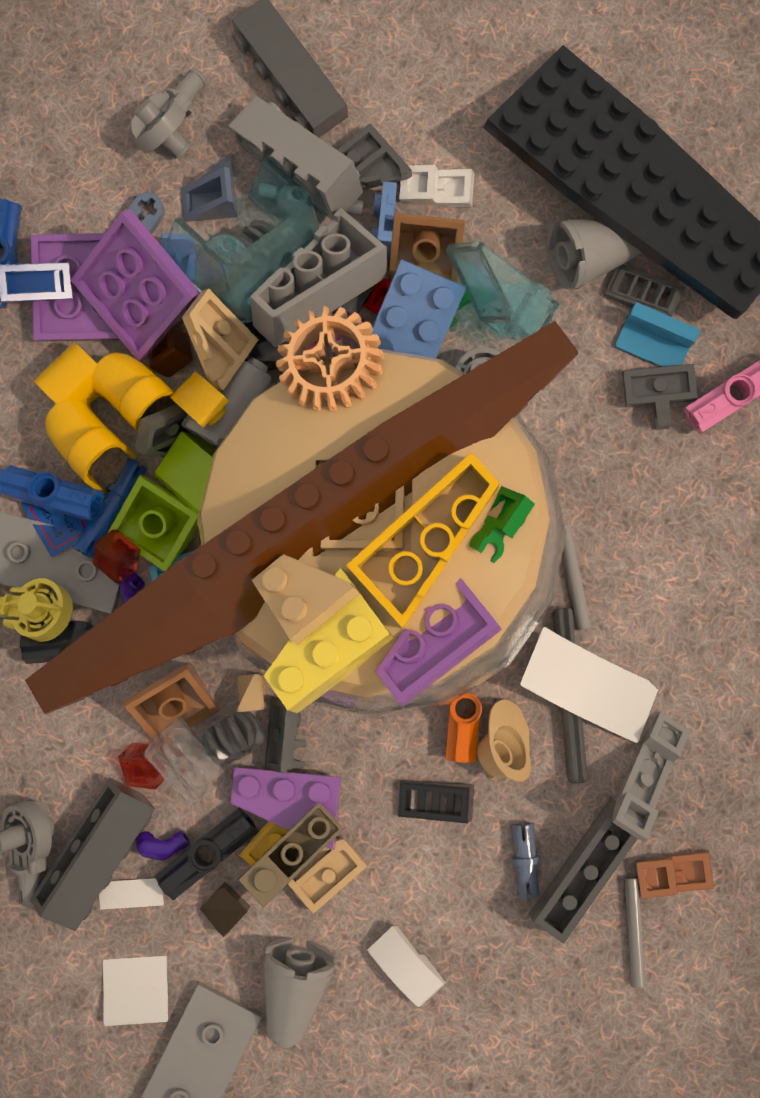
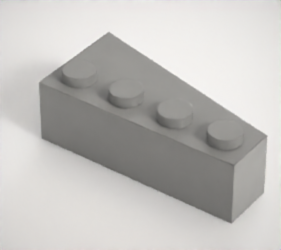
(303, 156)
(325, 273)

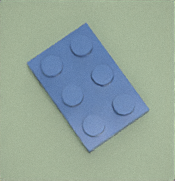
(417, 310)

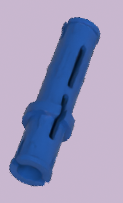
(113, 503)

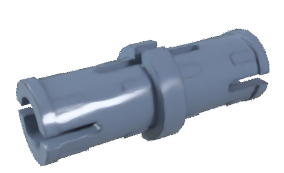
(525, 860)

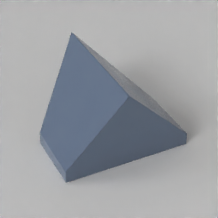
(211, 195)

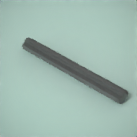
(572, 723)

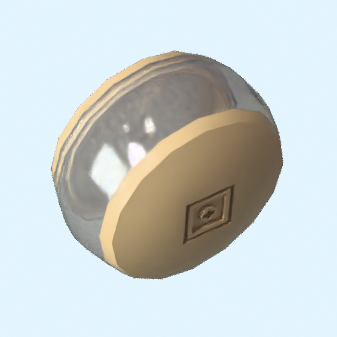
(283, 442)

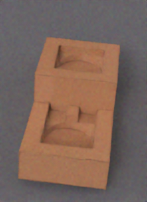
(675, 874)

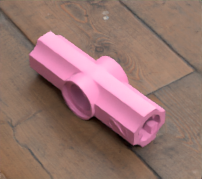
(719, 403)

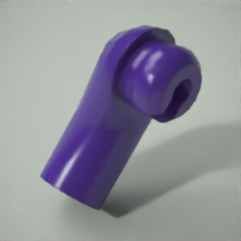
(131, 586)
(160, 849)

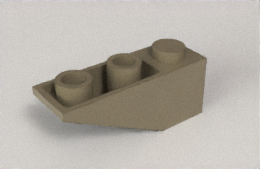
(290, 854)

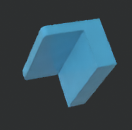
(656, 336)

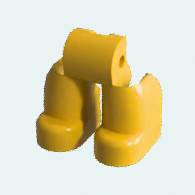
(75, 383)

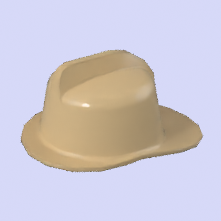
(506, 746)

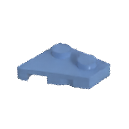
(385, 206)

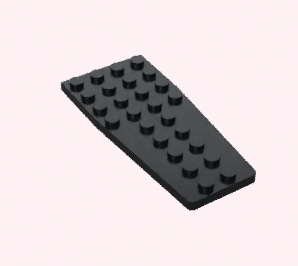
(632, 179)

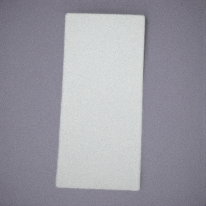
(589, 686)
(134, 987)

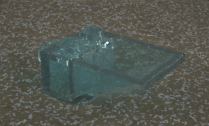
(500, 292)

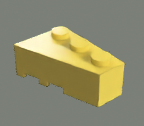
(328, 654)

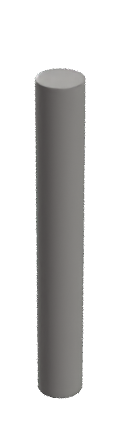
(574, 582)
(635, 935)

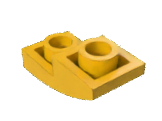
(200, 400)

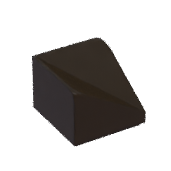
(224, 909)

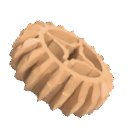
(300, 359)

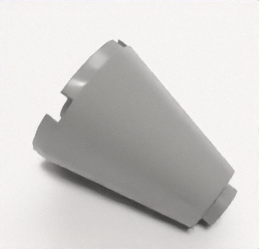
(585, 251)
(244, 386)
(294, 987)

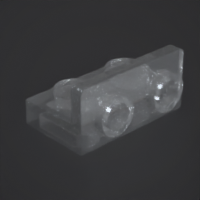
(183, 761)

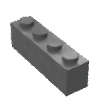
(289, 68)
(92, 855)
(582, 875)

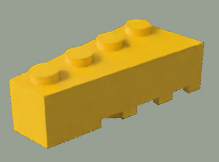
(405, 519)

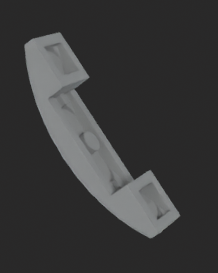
(647, 776)

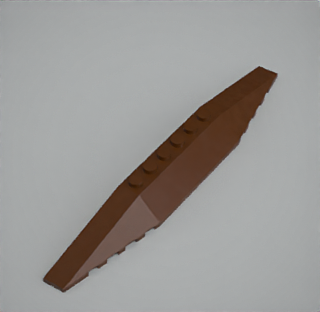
(212, 588)

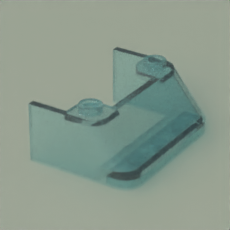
(237, 270)

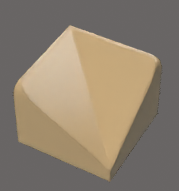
(251, 692)

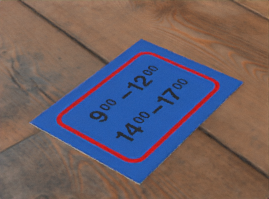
(60, 536)

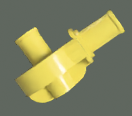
(35, 606)

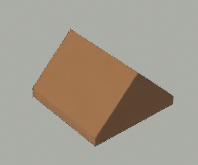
(425, 242)
(170, 698)

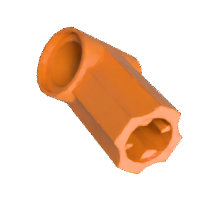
(463, 732)

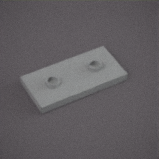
(26, 558)
(204, 1047)

